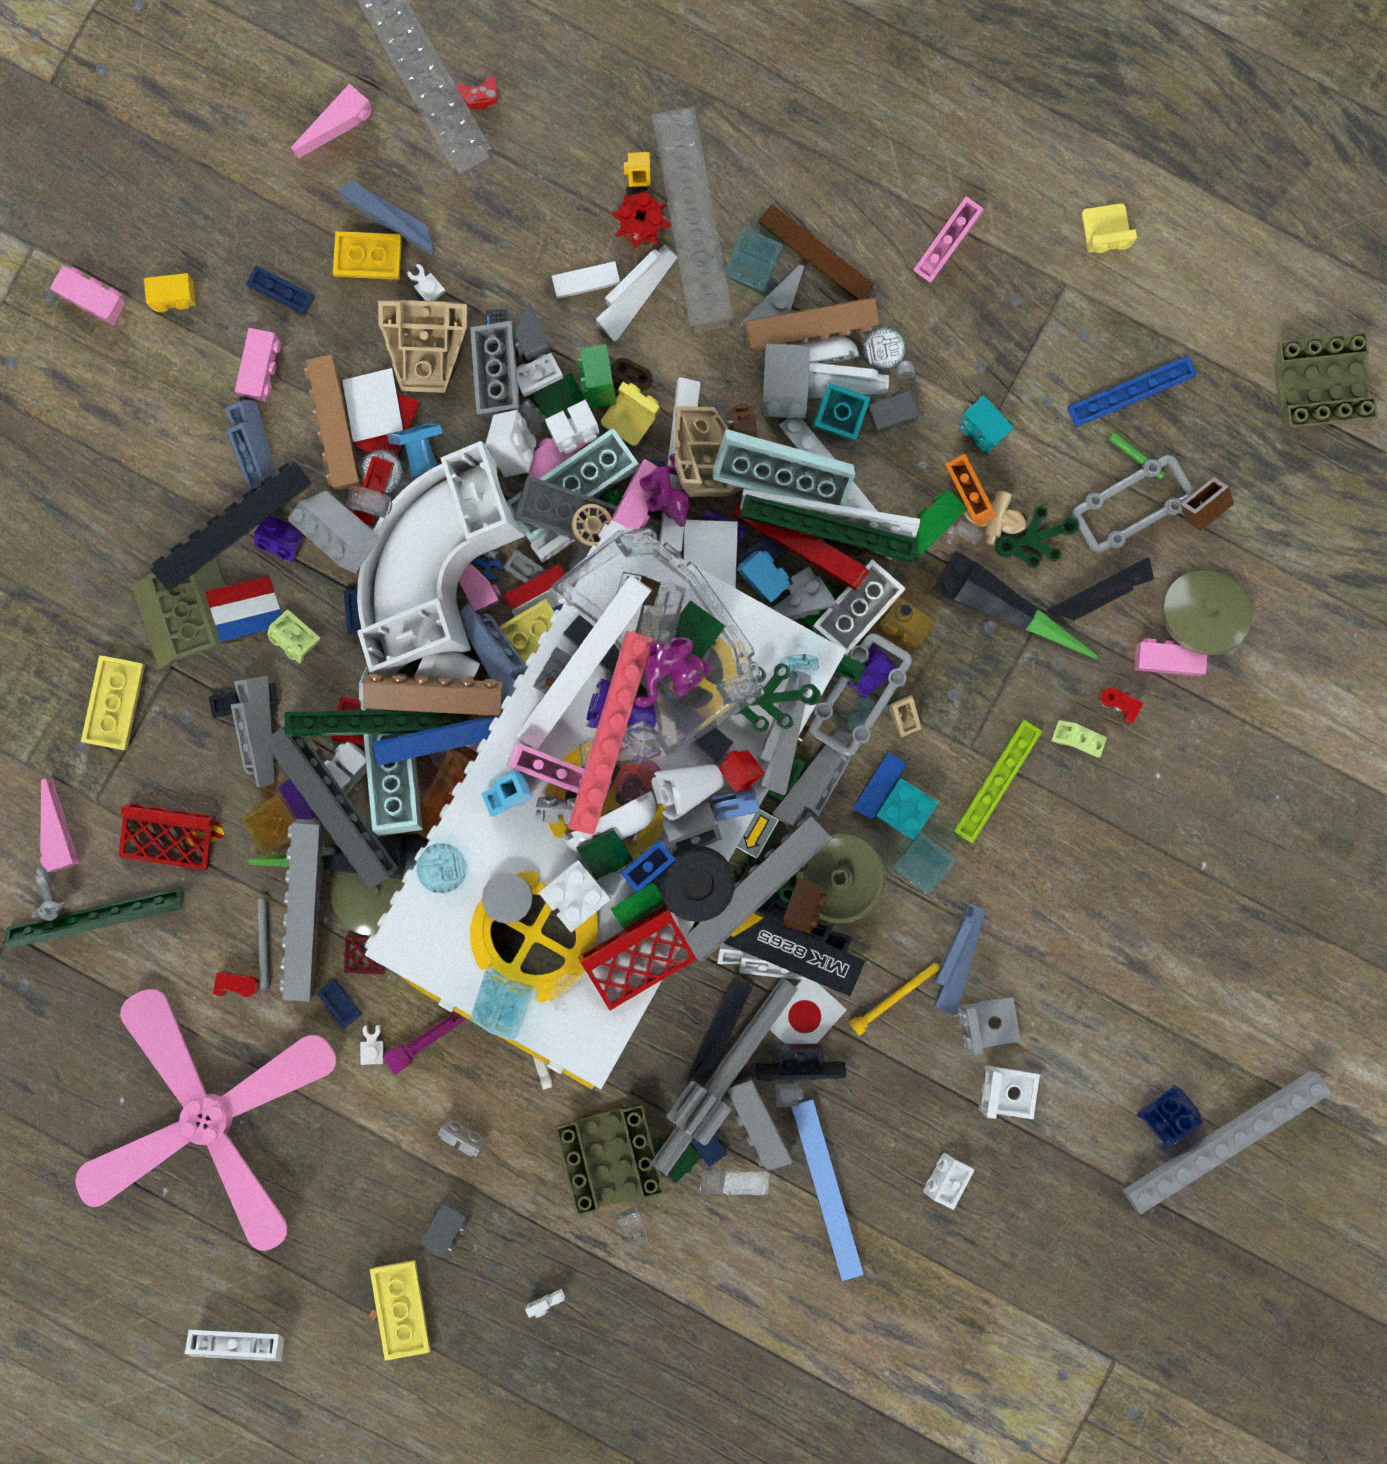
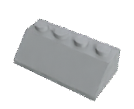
(494, 369)
(334, 530)
(758, 1123)

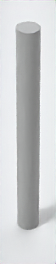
(263, 943)

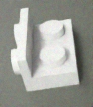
(538, 374)
(549, 545)
(948, 1181)

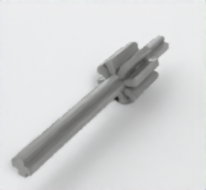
(700, 1109)

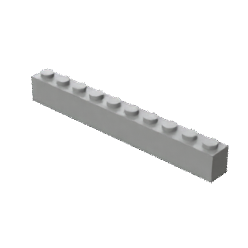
(1226, 1141)

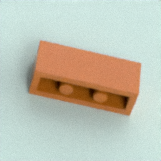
(971, 490)

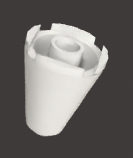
(685, 788)

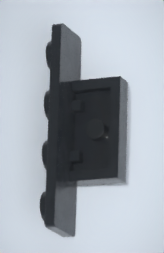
(800, 1062)

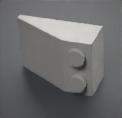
(785, 380)

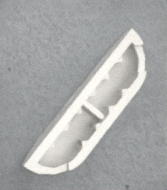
(831, 350)
(625, 821)

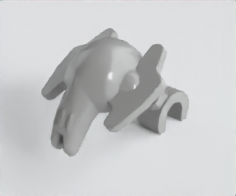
(49, 909)

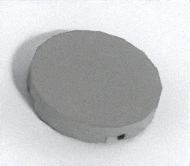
(507, 898)

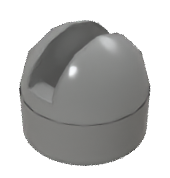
(905, 370)

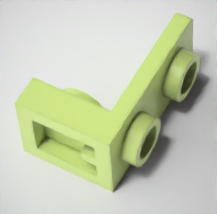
(1079, 737)

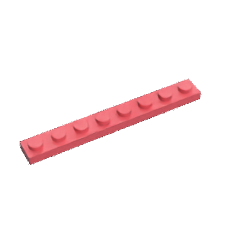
(610, 733)

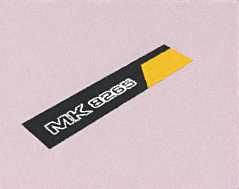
(797, 953)

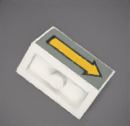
(757, 833)

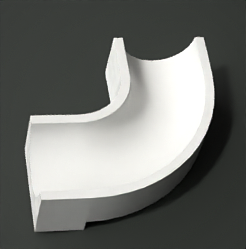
(423, 549)

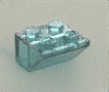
(753, 259)
(924, 863)
(501, 1005)

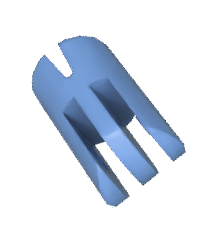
(735, 804)

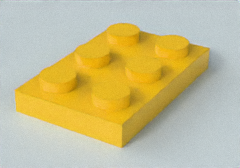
(367, 255)

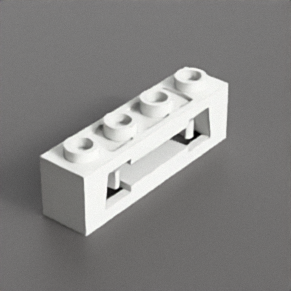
(234, 1345)

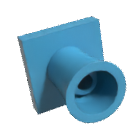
(417, 446)

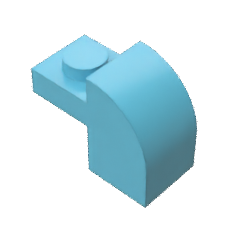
(508, 792)

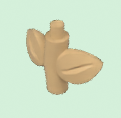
(1007, 521)

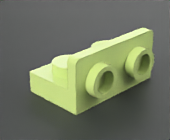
(292, 636)

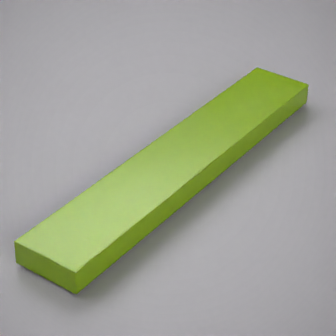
(997, 781)

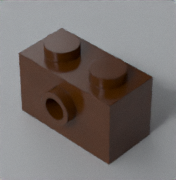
(743, 420)
(1207, 503)
(805, 906)

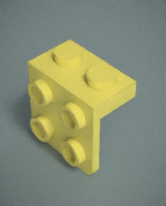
(1107, 228)
(631, 414)

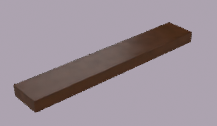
(815, 253)

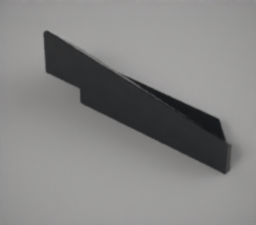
(1104, 591)
(775, 910)
(720, 1028)

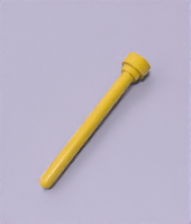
(860, 1024)

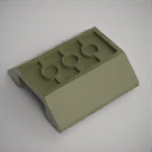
(1323, 380)
(182, 619)
(608, 1158)

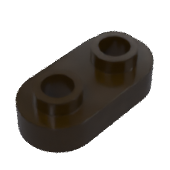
(633, 373)

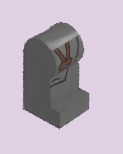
(552, 670)

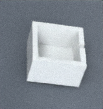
(575, 430)
(511, 443)
(347, 766)
(575, 895)

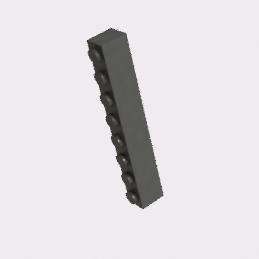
(332, 807)

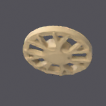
(591, 524)

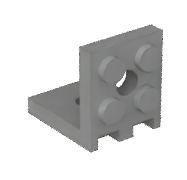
(975, 1024)

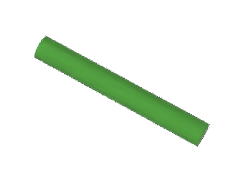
(1131, 451)

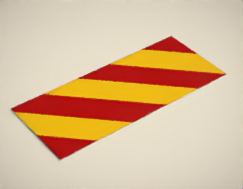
(199, 835)

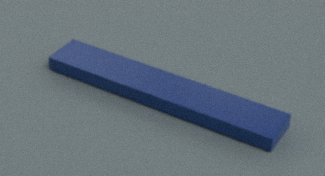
(1131, 391)
(432, 740)

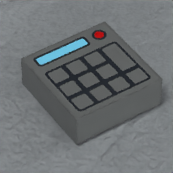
(495, 316)

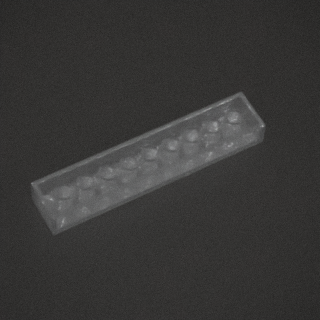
(428, 84)
(692, 219)

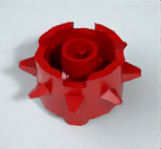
(640, 231)

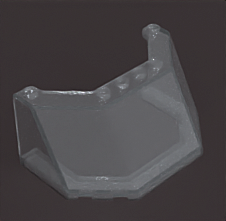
(733, 675)

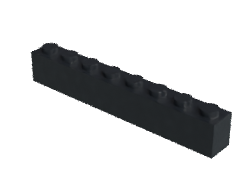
(231, 526)

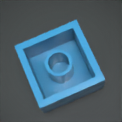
(763, 575)

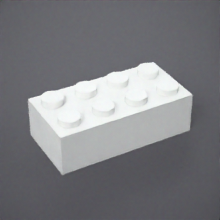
(859, 608)

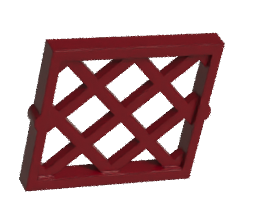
(349, 954)

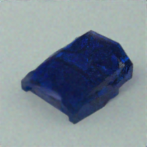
(1171, 1116)

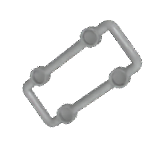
(1095, 500)
(861, 734)

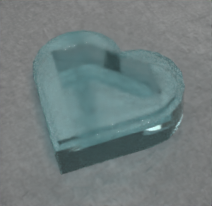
(802, 661)

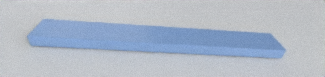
(827, 1190)

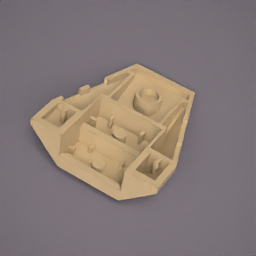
(423, 341)
(696, 449)

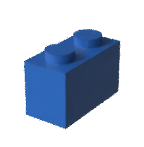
(647, 866)

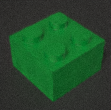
(596, 376)

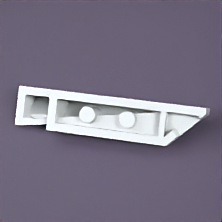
(633, 291)
(855, 379)
(753, 965)

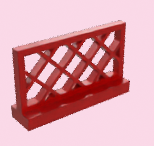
(166, 817)
(631, 937)

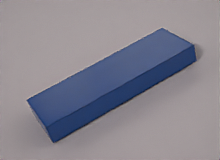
(879, 786)

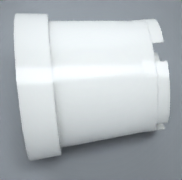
(448, 664)

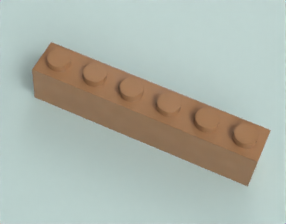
(811, 323)
(333, 422)
(432, 694)

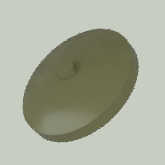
(1207, 612)
(850, 875)
(357, 904)

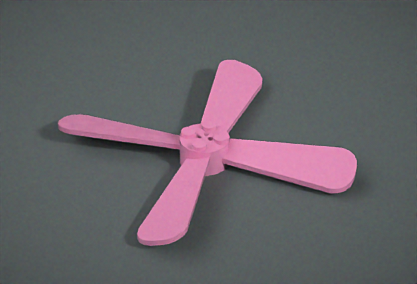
(159, 1036)

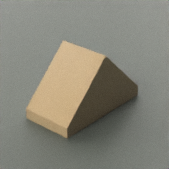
(905, 716)

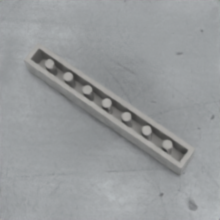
(759, 886)
(302, 910)

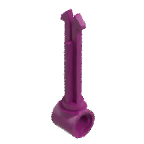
(402, 1056)

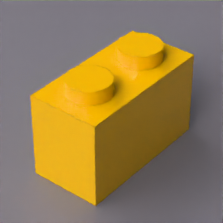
(169, 292)

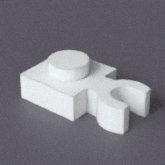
(427, 285)
(800, 579)
(372, 1049)
(543, 1072)
(540, 1306)

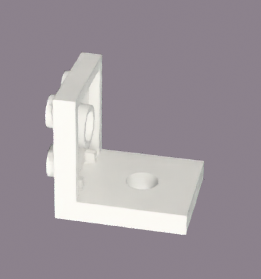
(995, 1092)

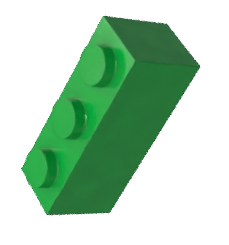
(937, 519)

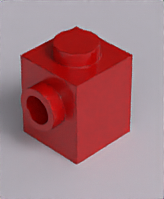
(741, 770)

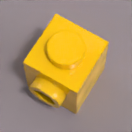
(638, 169)

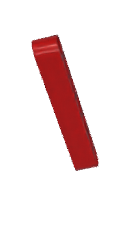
(813, 551)

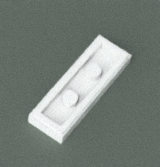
(586, 280)

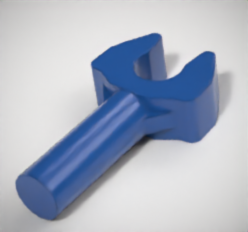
(487, 566)

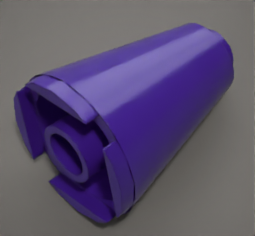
(597, 703)

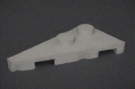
(780, 299)
(807, 600)

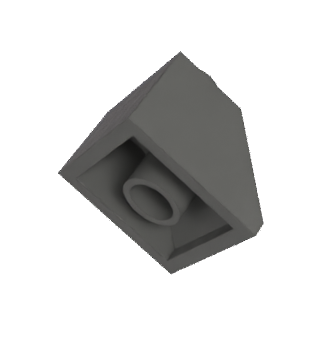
(531, 337)

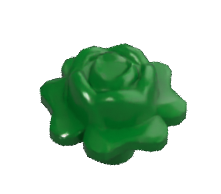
(612, 497)

